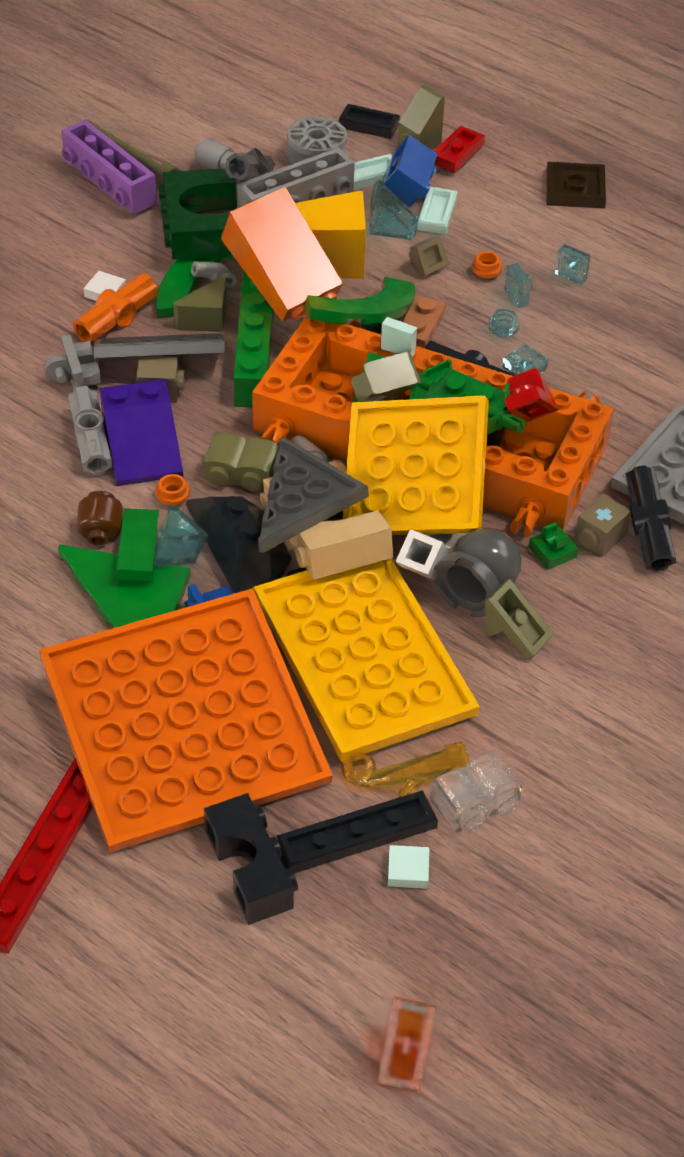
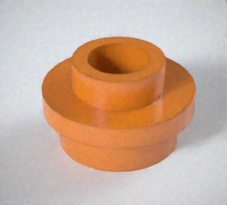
(487, 265)
(172, 490)

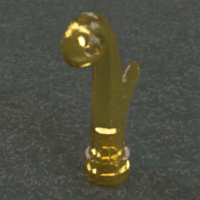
(411, 772)

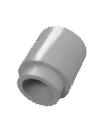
(212, 154)

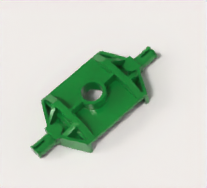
(444, 382)

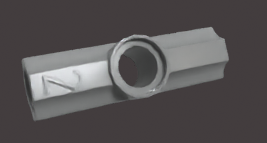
(89, 431)

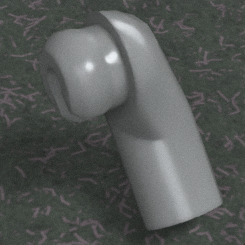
(213, 271)

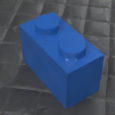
(410, 170)

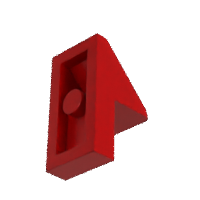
(530, 396)

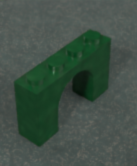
(191, 192)

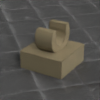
(428, 255)

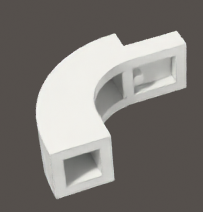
(423, 552)

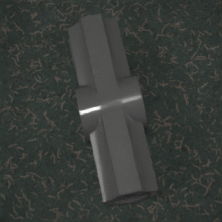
(248, 165)

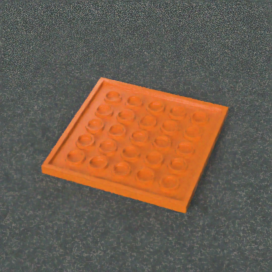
(182, 717)

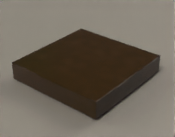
(575, 184)

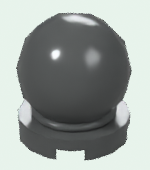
(477, 568)

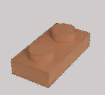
(426, 316)

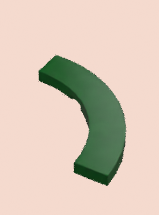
(179, 283)
(390, 302)

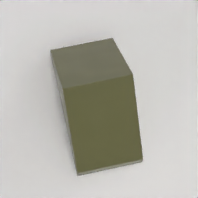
(202, 308)

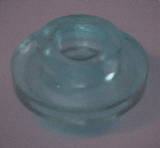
(504, 323)

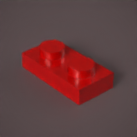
(458, 148)

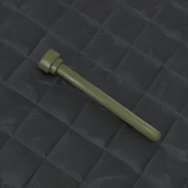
(149, 163)

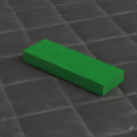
(137, 545)

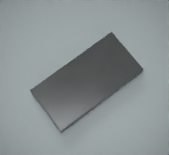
(159, 345)

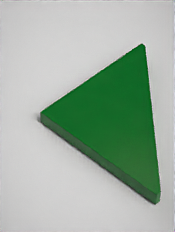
(123, 600)

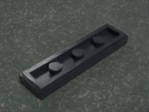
(357, 831)

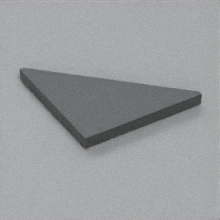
(304, 494)

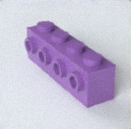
(109, 167)

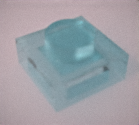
(572, 264)
(518, 285)
(524, 359)

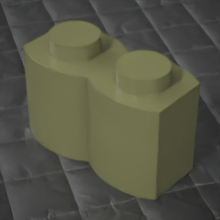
(239, 461)

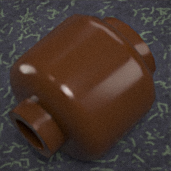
(99, 517)

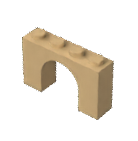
(340, 544)

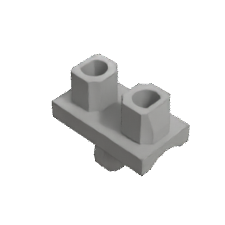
(75, 364)

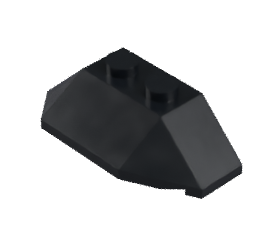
(233, 537)

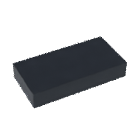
(369, 121)

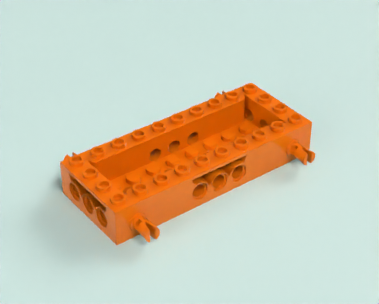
(530, 478)

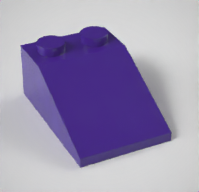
(140, 432)

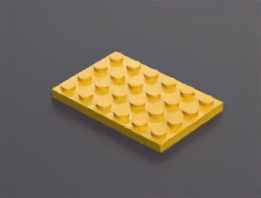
(365, 656)

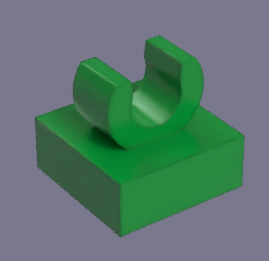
(553, 546)

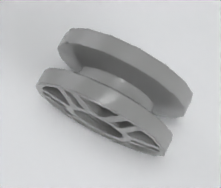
(314, 136)

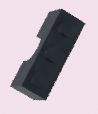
(240, 830)

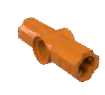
(115, 308)

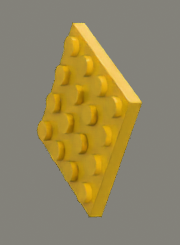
(420, 462)

